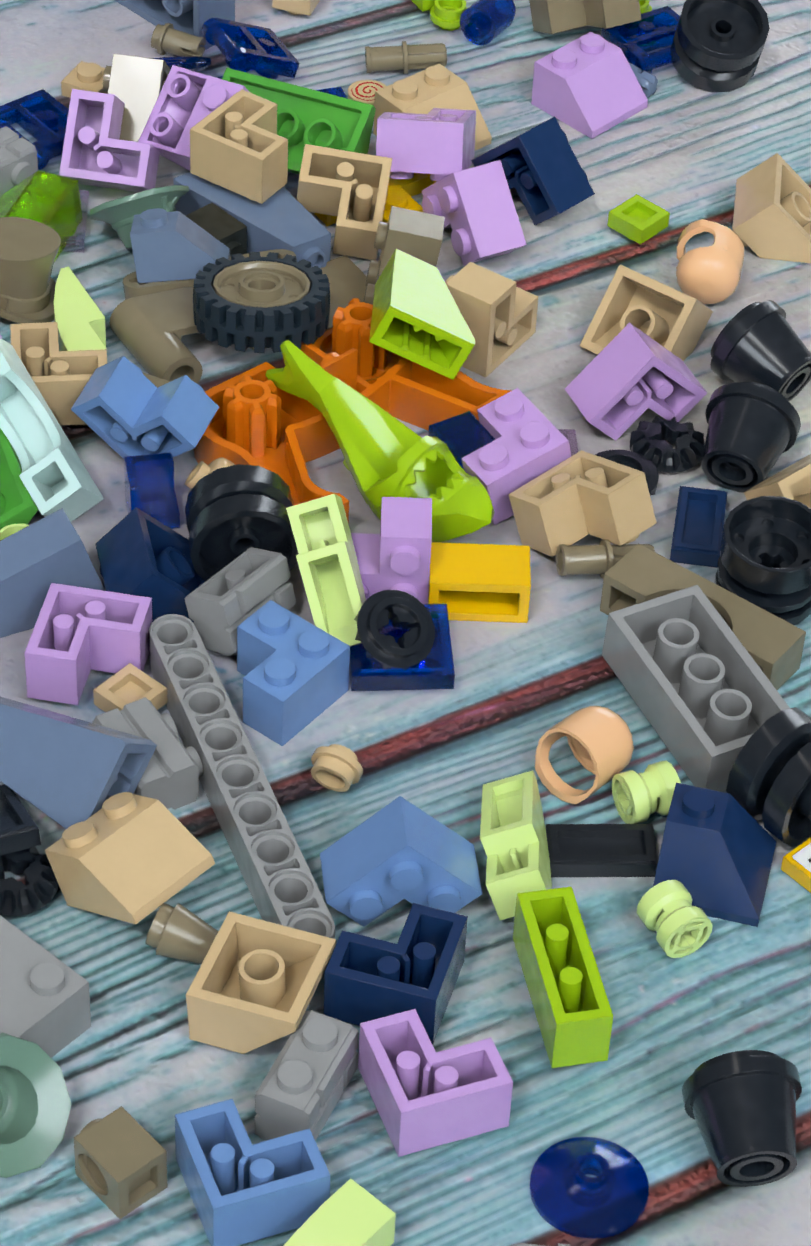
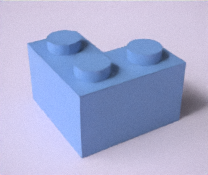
(140, 417)
(288, 671)
(398, 858)
(243, 1187)

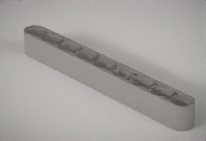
(235, 781)

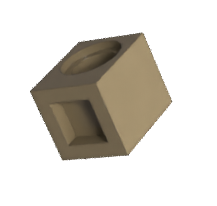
(120, 1162)

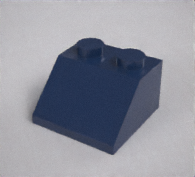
(148, 561)

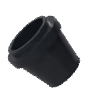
(762, 349)
(746, 434)
(746, 1115)

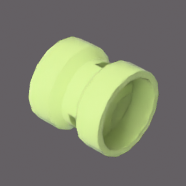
(644, 793)
(670, 913)

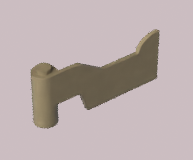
(156, 322)

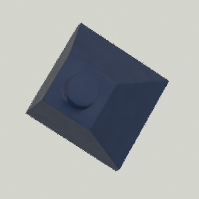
(716, 854)

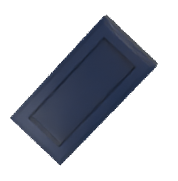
(698, 526)

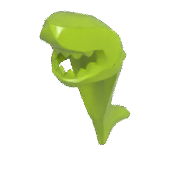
(385, 453)

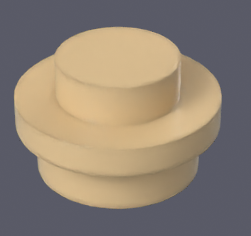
(336, 767)

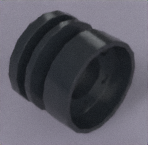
(768, 556)

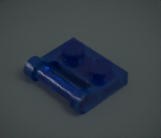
(650, 33)
(253, 49)
(42, 118)

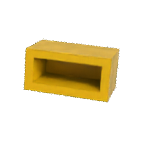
(481, 581)

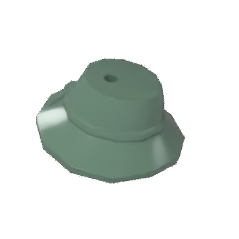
(122, 210)
(31, 1105)

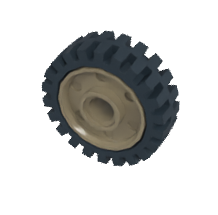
(261, 301)

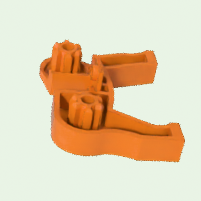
(283, 432)

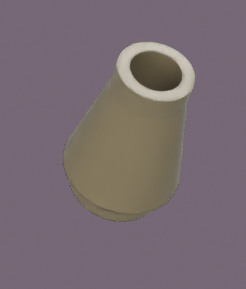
(180, 934)

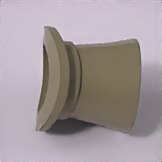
(26, 270)

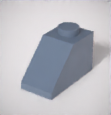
(171, 246)

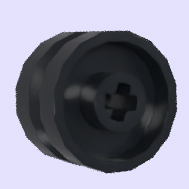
(719, 43)
(238, 511)
(775, 776)

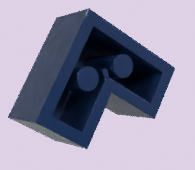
(541, 170)
(384, 978)

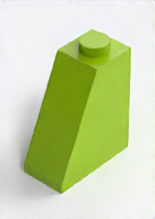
(419, 316)

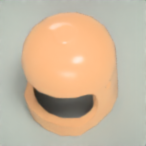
(710, 271)
(598, 742)

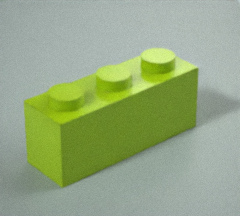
(562, 977)

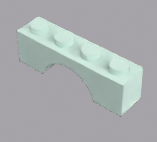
(47, 458)

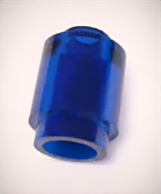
(487, 20)

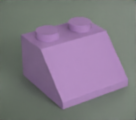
(587, 85)

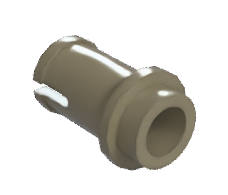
(176, 42)

